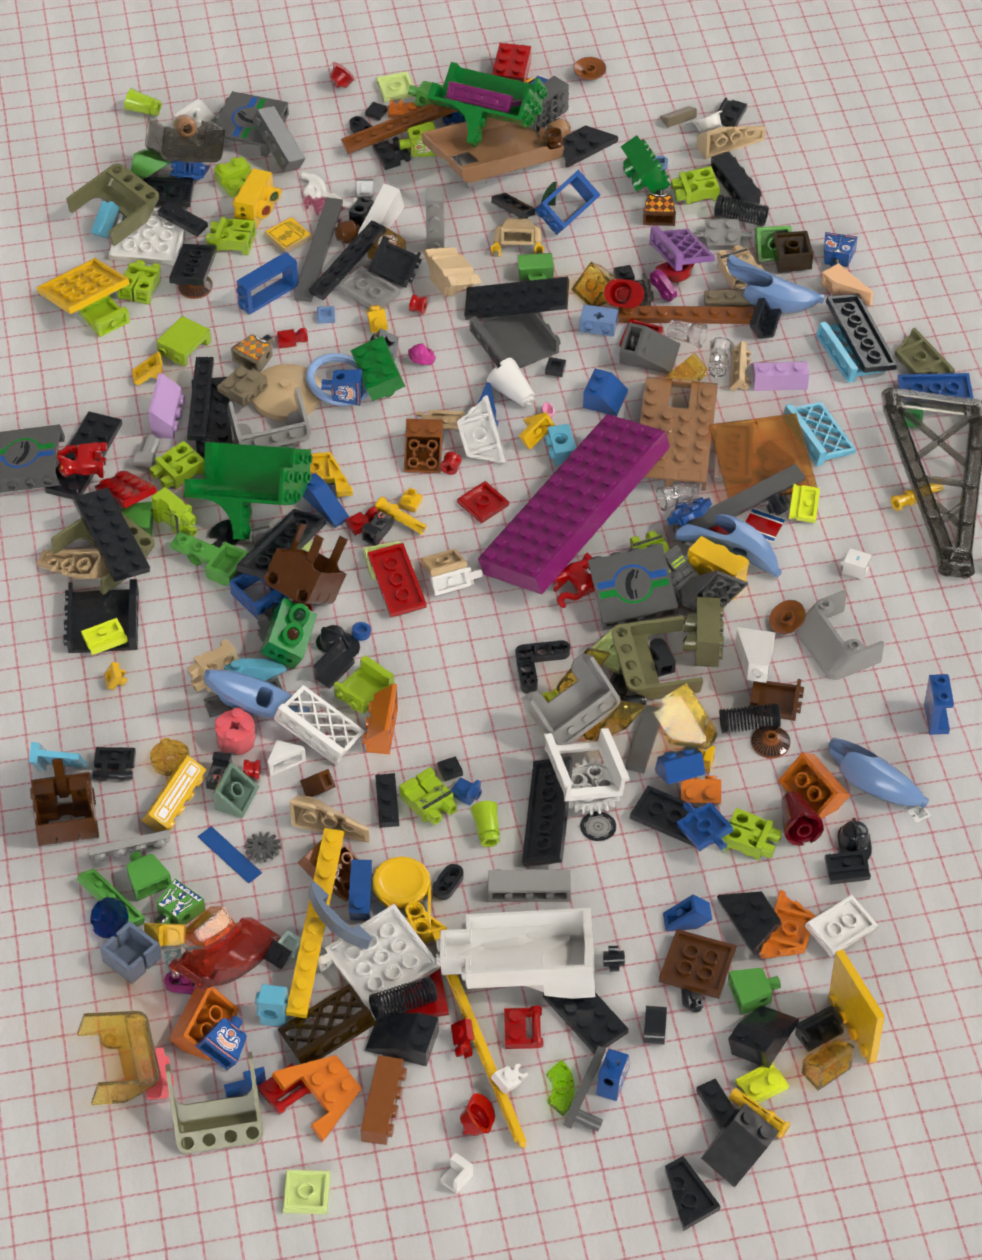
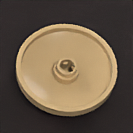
(279, 398)

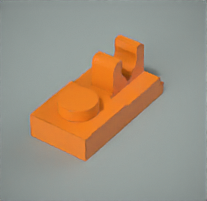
(400, 108)

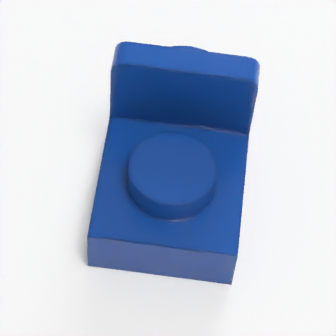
(467, 791)

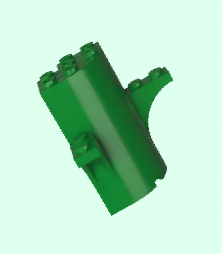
(476, 115)
(250, 474)

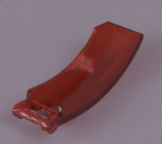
(227, 957)

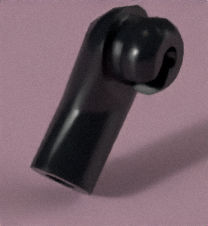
(690, 1003)

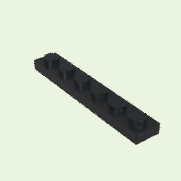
(347, 260)
(200, 399)

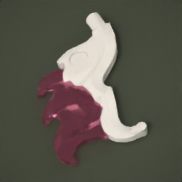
(316, 194)

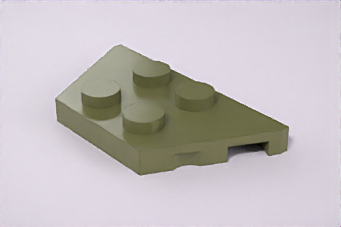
(921, 356)

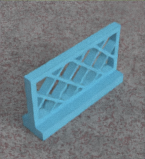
(839, 352)
(814, 446)
(40, 757)

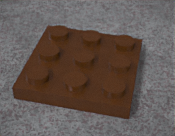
(697, 963)

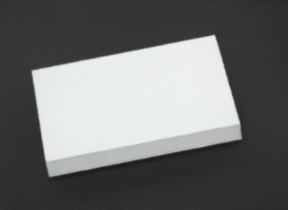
(841, 925)

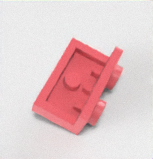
(160, 1090)

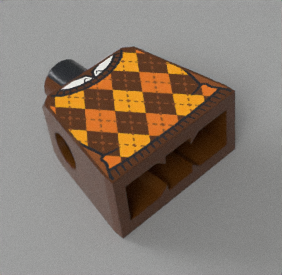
(659, 210)

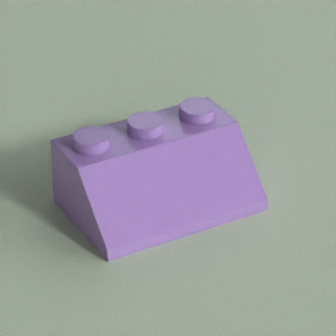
(780, 375)
(165, 407)

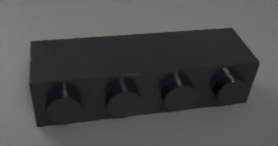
(734, 178)

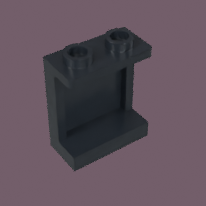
(394, 263)

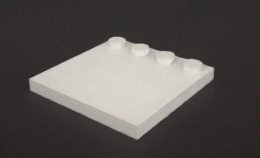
(153, 242)

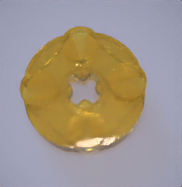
(162, 750)

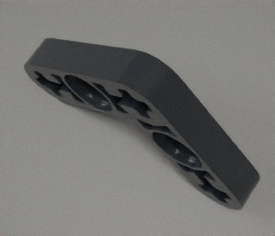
(530, 660)

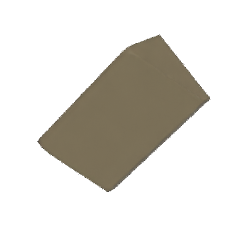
(679, 116)

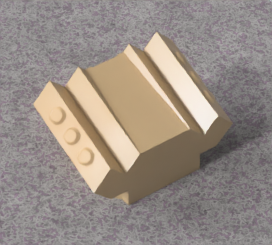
(450, 270)

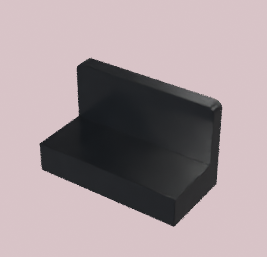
(332, 665)

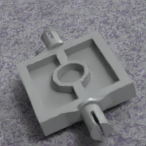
(722, 234)

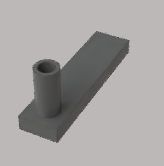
(575, 1113)

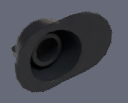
(334, 633)
(854, 837)

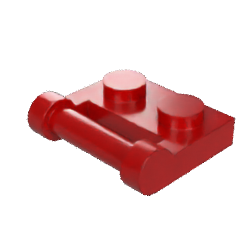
(516, 1028)
(272, 1093)

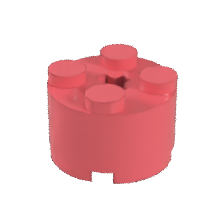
(235, 731)

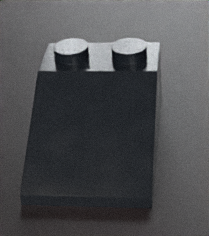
(761, 1035)
(405, 1037)
(739, 1144)

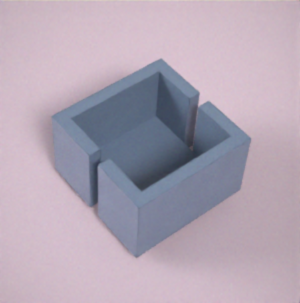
(135, 952)

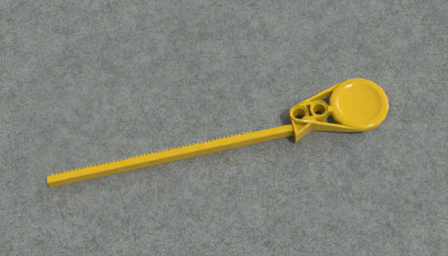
(406, 884)

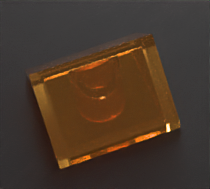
(209, 926)

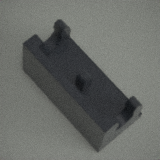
(819, 1028)

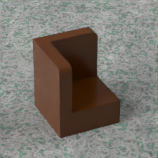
(318, 783)

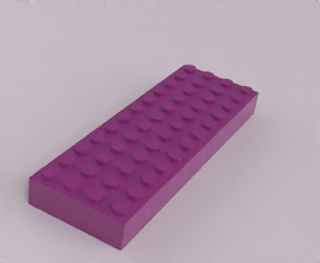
(573, 503)

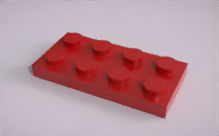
(127, 488)
(396, 580)

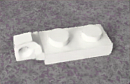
(454, 580)

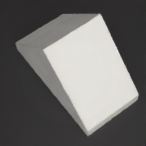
(285, 756)

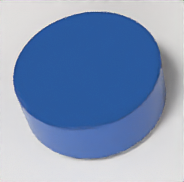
(361, 631)

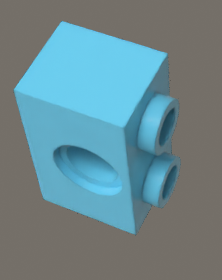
(560, 443)
(272, 1005)

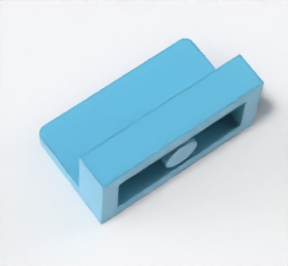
(105, 219)

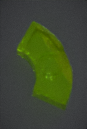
(563, 1087)

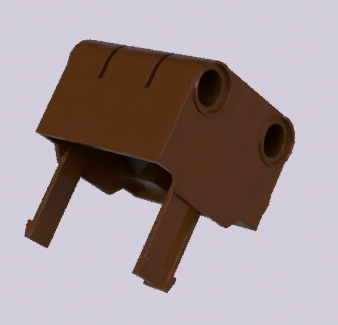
(307, 575)
(60, 797)

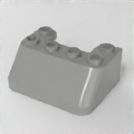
(578, 706)

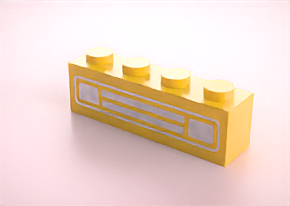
(174, 794)

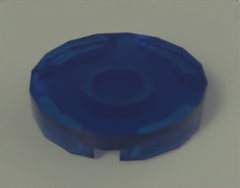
(108, 917)

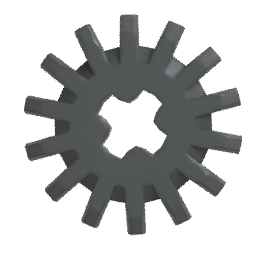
(263, 853)

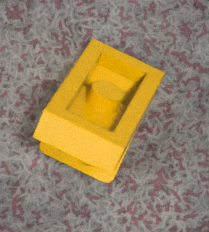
(148, 369)
(536, 429)
(166, 933)

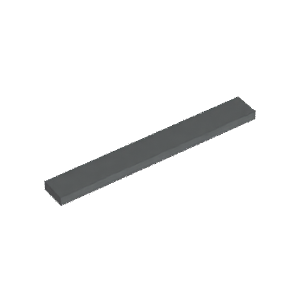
(318, 248)
(750, 497)

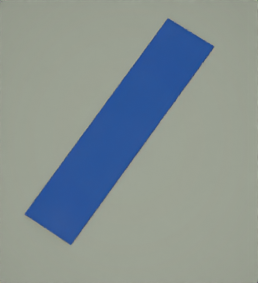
(230, 854)

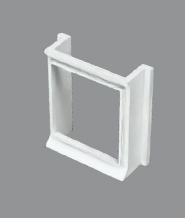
(610, 758)

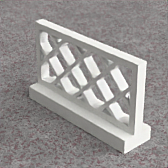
(311, 733)

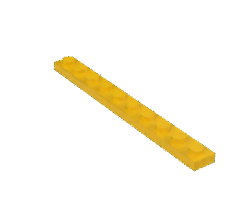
(313, 927)

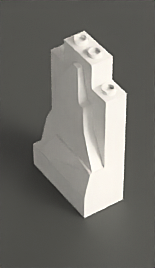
(523, 948)

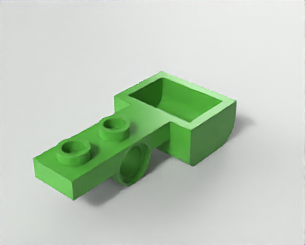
(535, 266)
(220, 561)

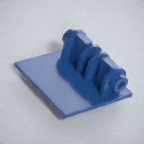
(195, 170)

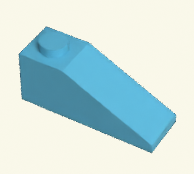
(259, 668)

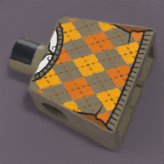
(253, 352)

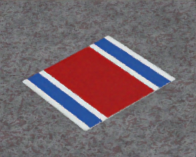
(765, 523)

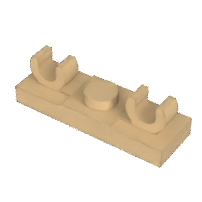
(739, 363)

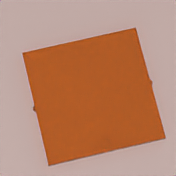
(759, 449)

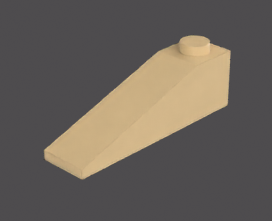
(728, 139)
(74, 563)
(316, 816)

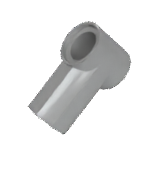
(146, 455)

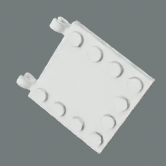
(391, 960)

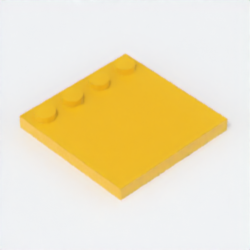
(82, 285)
(856, 1006)

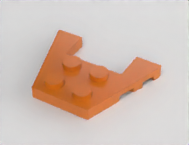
(329, 1084)

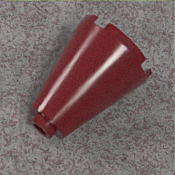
(800, 820)

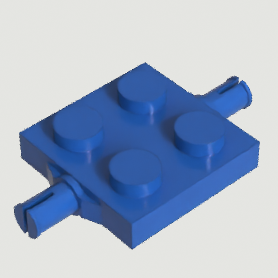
(684, 512)
(704, 826)

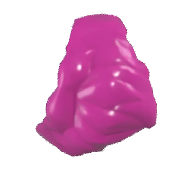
(421, 355)

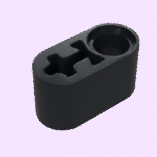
(655, 1025)

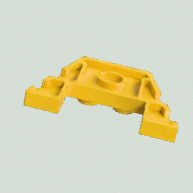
(329, 470)

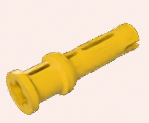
(908, 497)
(394, 511)
(770, 1116)

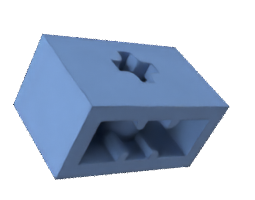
(598, 320)

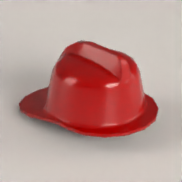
(341, 76)
(676, 276)
(623, 293)
(477, 1116)

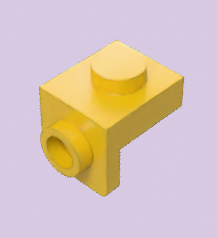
(376, 318)

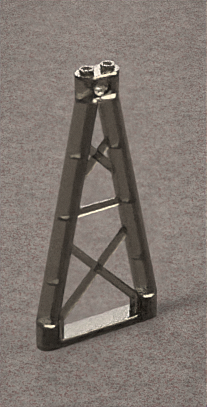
(951, 560)

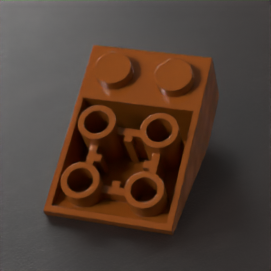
(423, 445)
(342, 879)

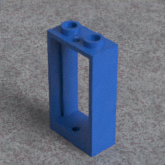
(582, 186)
(282, 264)

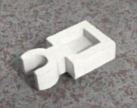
(508, 1079)

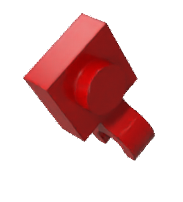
(288, 338)
(358, 520)
(462, 1035)

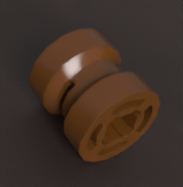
(554, 138)

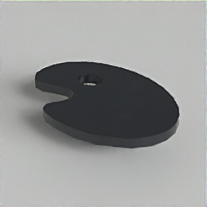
(223, 532)

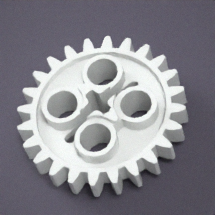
(597, 776)

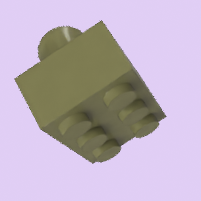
(705, 632)

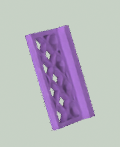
(677, 244)

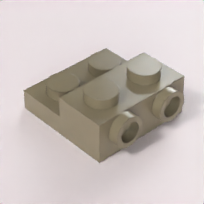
(243, 385)

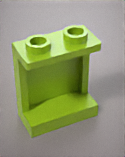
(105, 316)
(182, 340)
(363, 684)

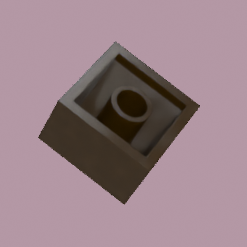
(792, 251)

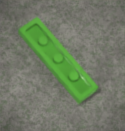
(101, 888)

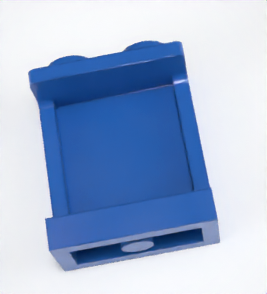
(937, 699)

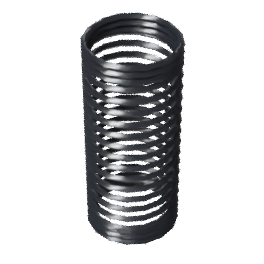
(760, 217)
(775, 711)
(377, 1006)

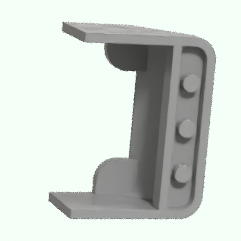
(295, 431)
(831, 653)

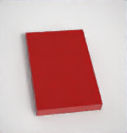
(434, 1009)

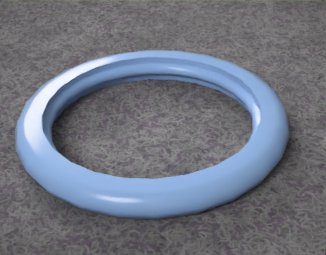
(310, 376)

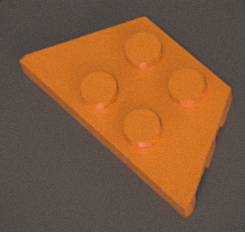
(792, 935)

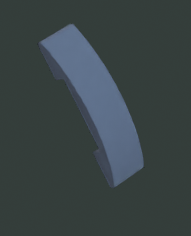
(355, 936)

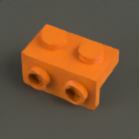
(701, 790)

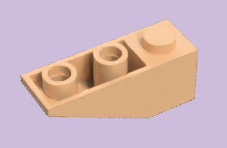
(841, 282)

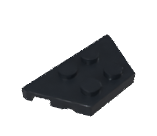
(584, 143)
(751, 917)

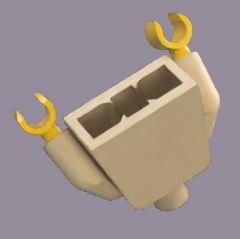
(517, 232)

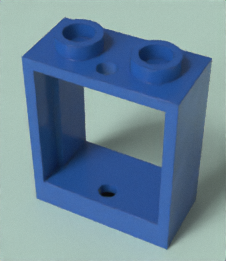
(256, 608)

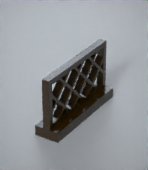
(334, 1035)

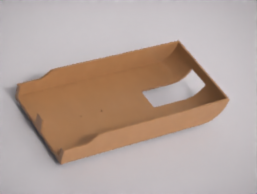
(501, 150)
(685, 429)

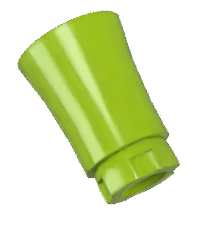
(142, 103)
(486, 821)

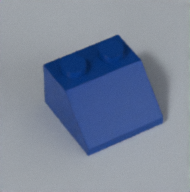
(604, 393)
(680, 765)

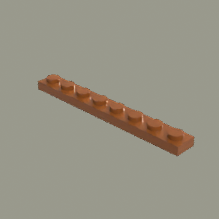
(394, 127)
(689, 314)

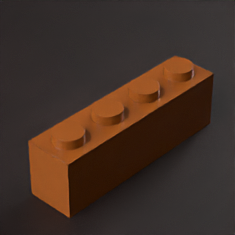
(382, 1100)

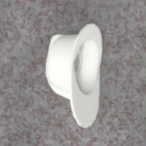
(708, 123)

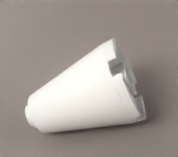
(511, 382)

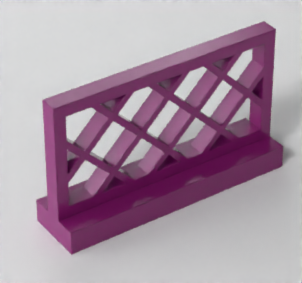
(481, 97)

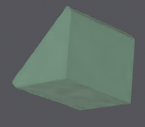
(234, 792)

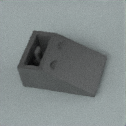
(554, 104)
(648, 349)
(711, 585)

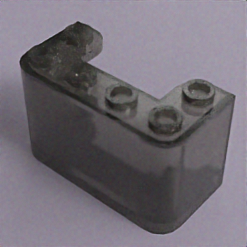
(202, 147)

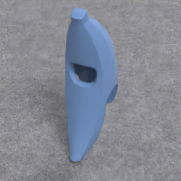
(776, 291)
(741, 541)
(248, 692)
(875, 774)

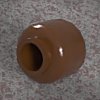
(346, 231)

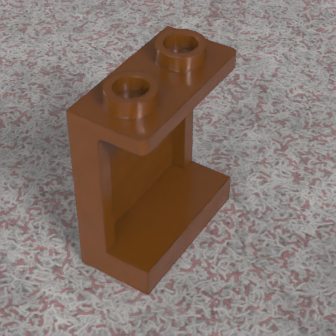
(774, 692)

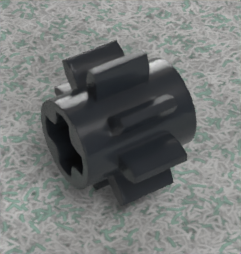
(777, 504)
(613, 958)

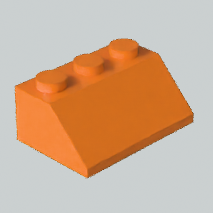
(381, 721)
(815, 784)
(198, 1017)

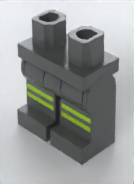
(679, 570)

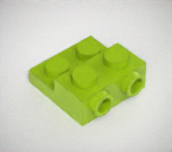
(232, 175)

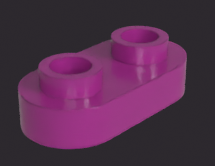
(663, 285)
(184, 985)

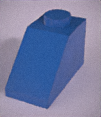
(688, 914)

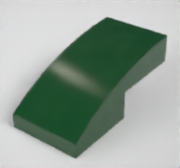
(552, 187)

